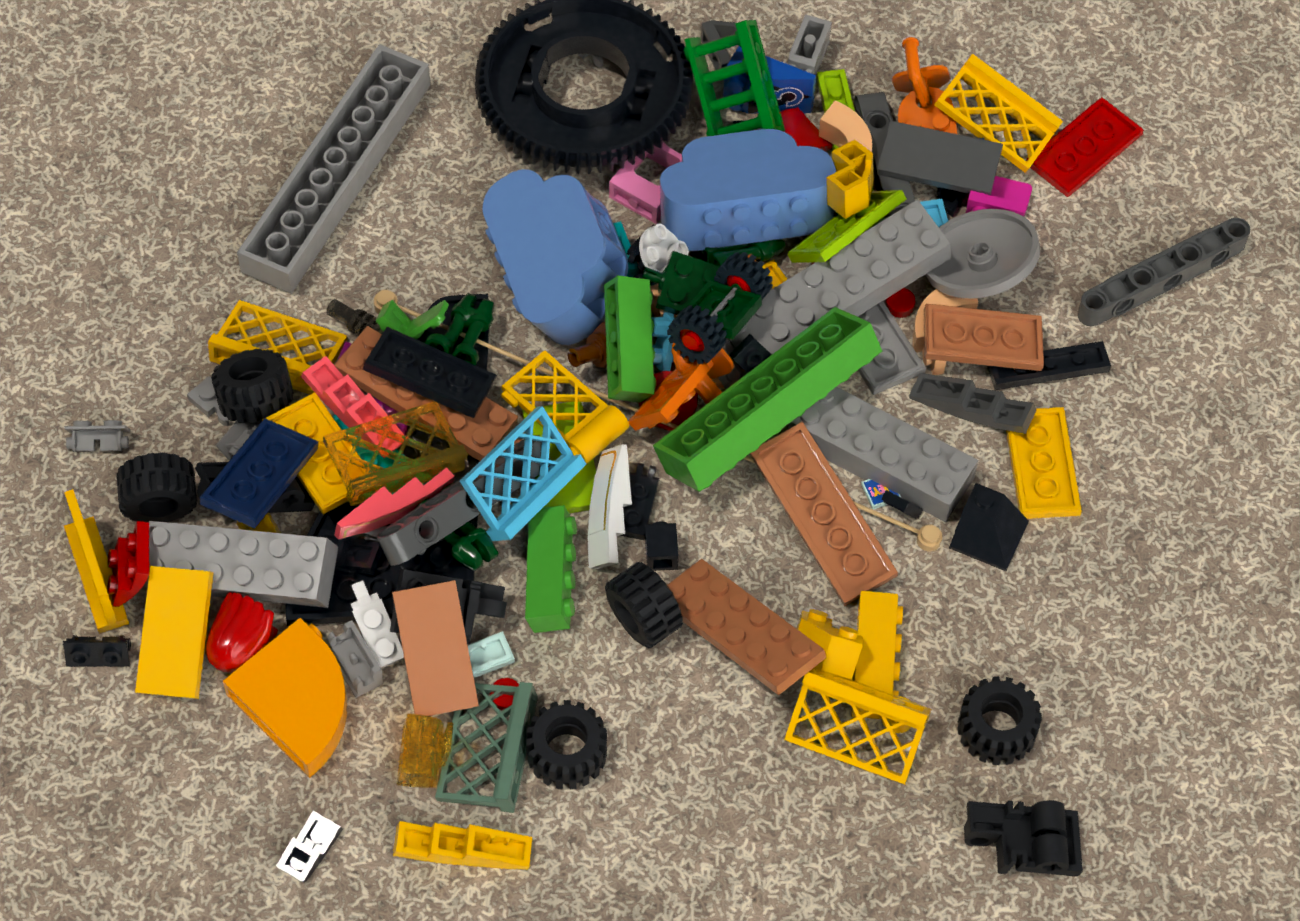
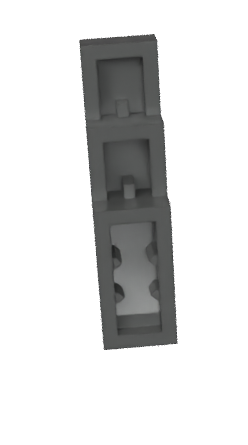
(973, 404)

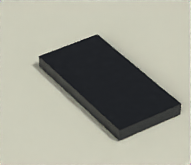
(430, 372)

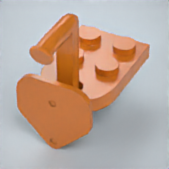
(922, 87)
(681, 387)

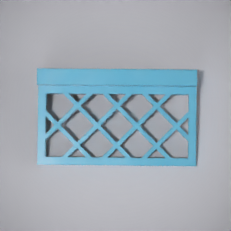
(532, 497)

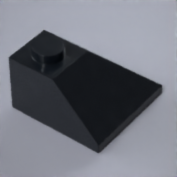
(989, 528)

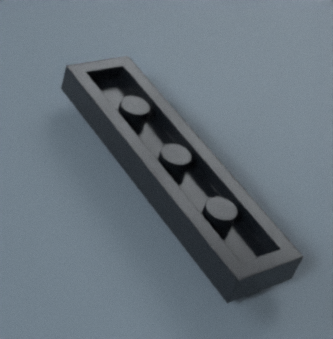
(1058, 365)

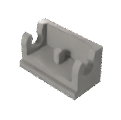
(355, 660)

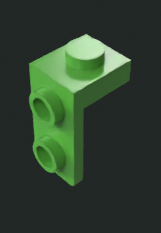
(396, 319)

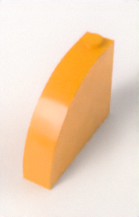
(294, 695)

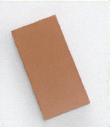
(983, 337)
(435, 649)

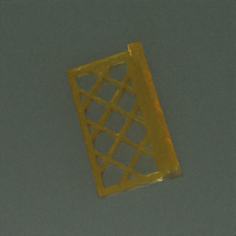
(397, 475)

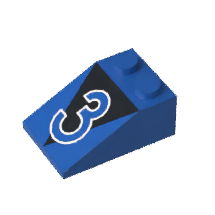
(792, 86)

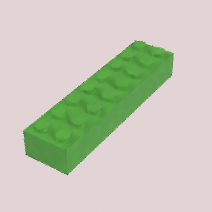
(767, 399)

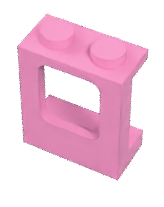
(637, 192)

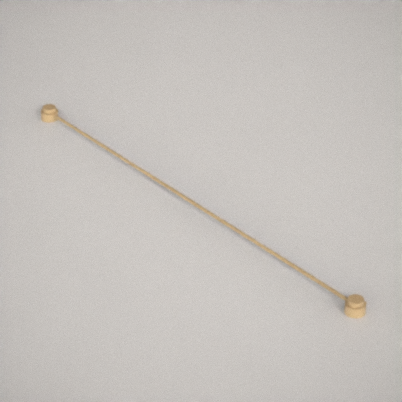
(928, 536)

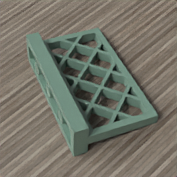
(512, 755)

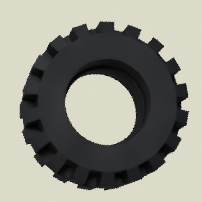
(252, 385)
(156, 487)
(644, 604)
(995, 743)
(570, 768)

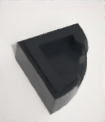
(951, 199)
(902, 504)

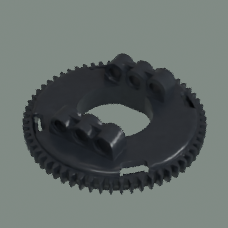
(518, 65)

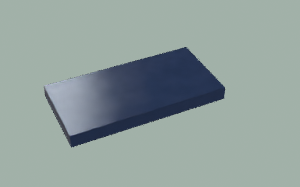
(259, 473)

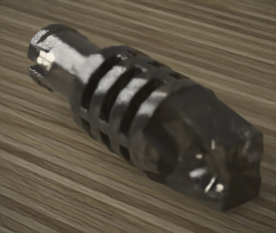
(354, 320)

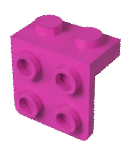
(1005, 195)

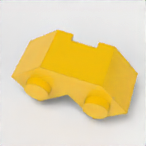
(852, 183)
(840, 645)

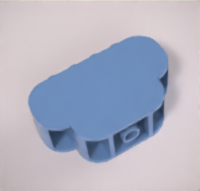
(745, 190)
(554, 251)

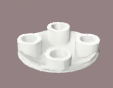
(656, 246)

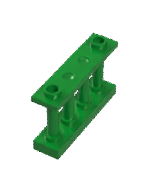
(753, 64)

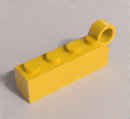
(876, 663)

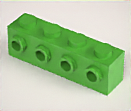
(629, 339)
(550, 570)

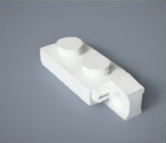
(375, 626)

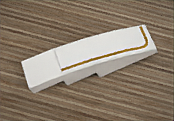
(606, 515)

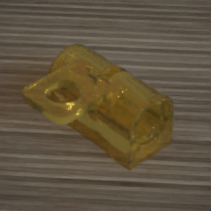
(423, 750)

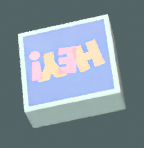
(875, 493)

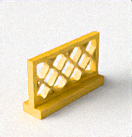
(1008, 100)
(222, 347)
(93, 567)
(872, 701)

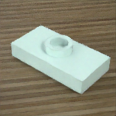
(490, 654)

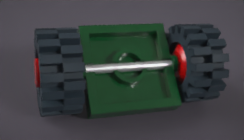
(720, 308)

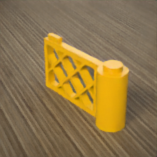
(594, 431)

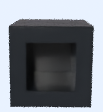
(661, 546)

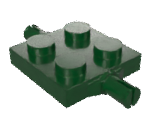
(680, 281)

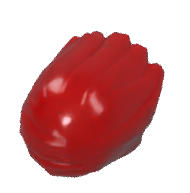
(238, 632)

